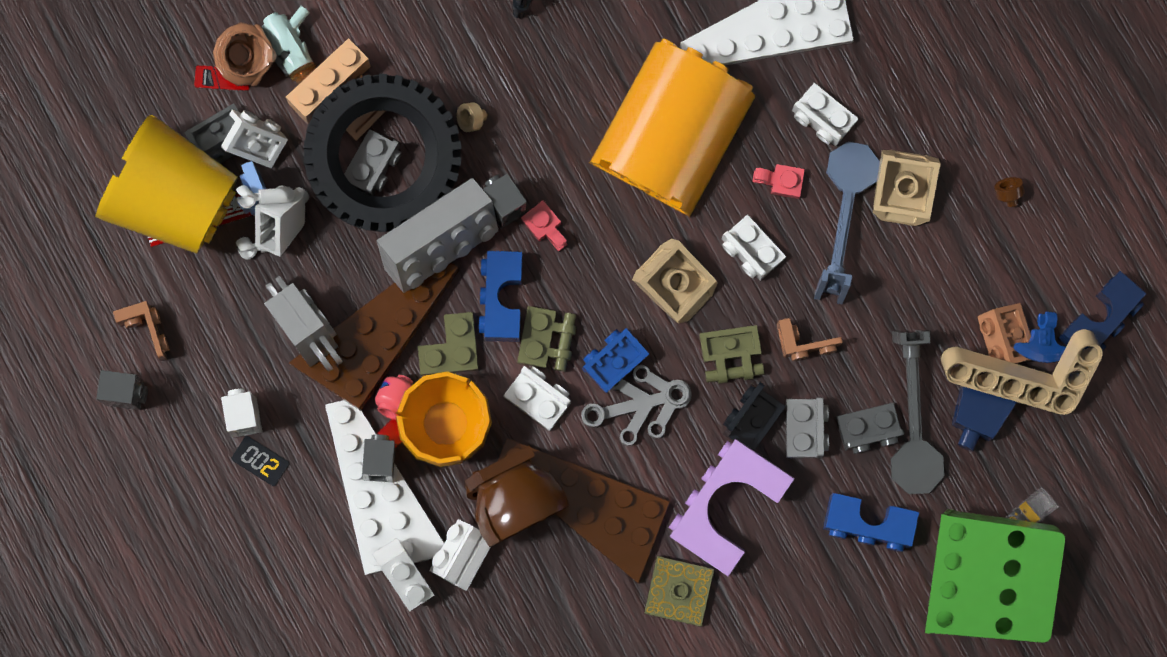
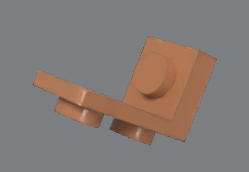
(133, 316)
(789, 336)

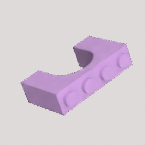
(737, 465)

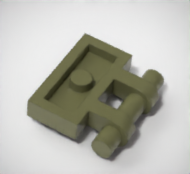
(537, 339)
(731, 344)

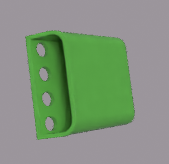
(995, 577)

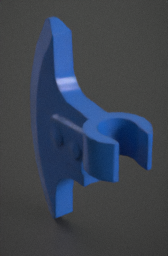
(1042, 344)

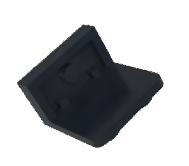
(754, 417)

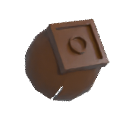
(514, 496)

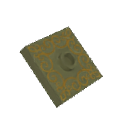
(679, 591)

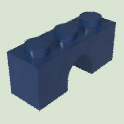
(1120, 298)

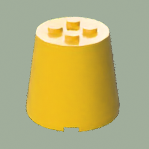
(168, 189)

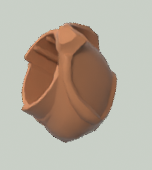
(243, 54)

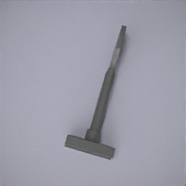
(916, 464)

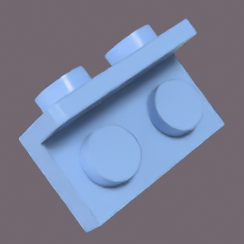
(254, 182)

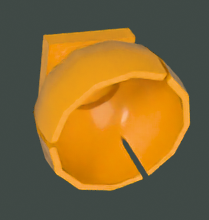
(443, 419)

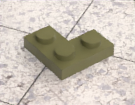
(457, 353)

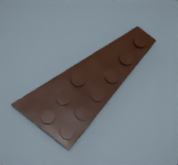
(375, 339)
(604, 511)

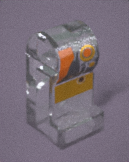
(1034, 507)

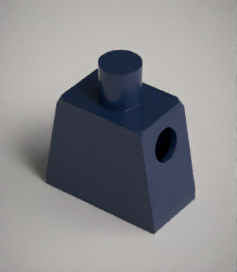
(979, 416)

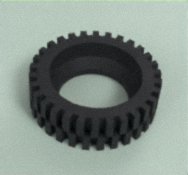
(381, 94)

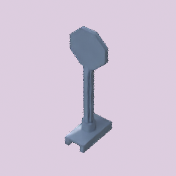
(852, 170)

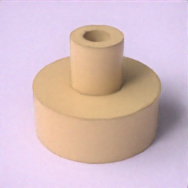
(470, 116)

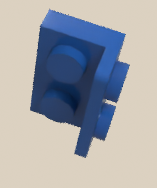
(614, 359)

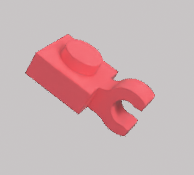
(784, 180)
(543, 223)

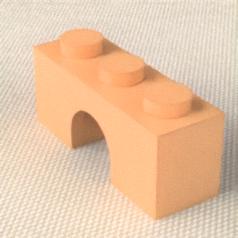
(338, 69)

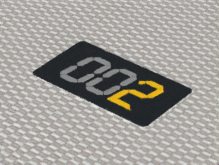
(260, 461)

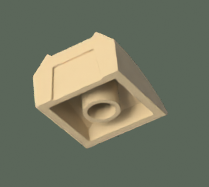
(905, 187)
(675, 281)

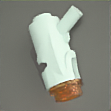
(290, 51)

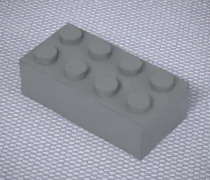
(438, 235)

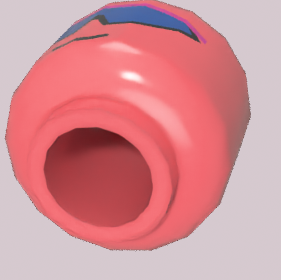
(390, 395)

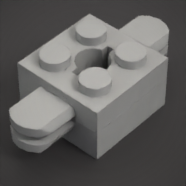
(303, 323)

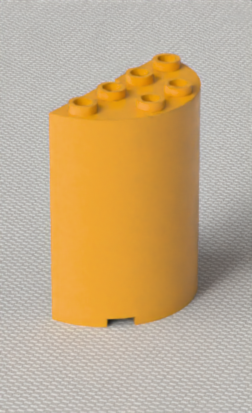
(674, 126)

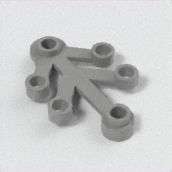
(642, 404)

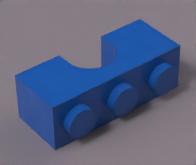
(501, 270)
(844, 519)

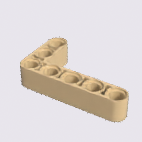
(1025, 379)

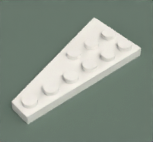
(774, 30)
(377, 508)

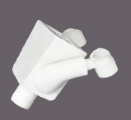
(277, 218)

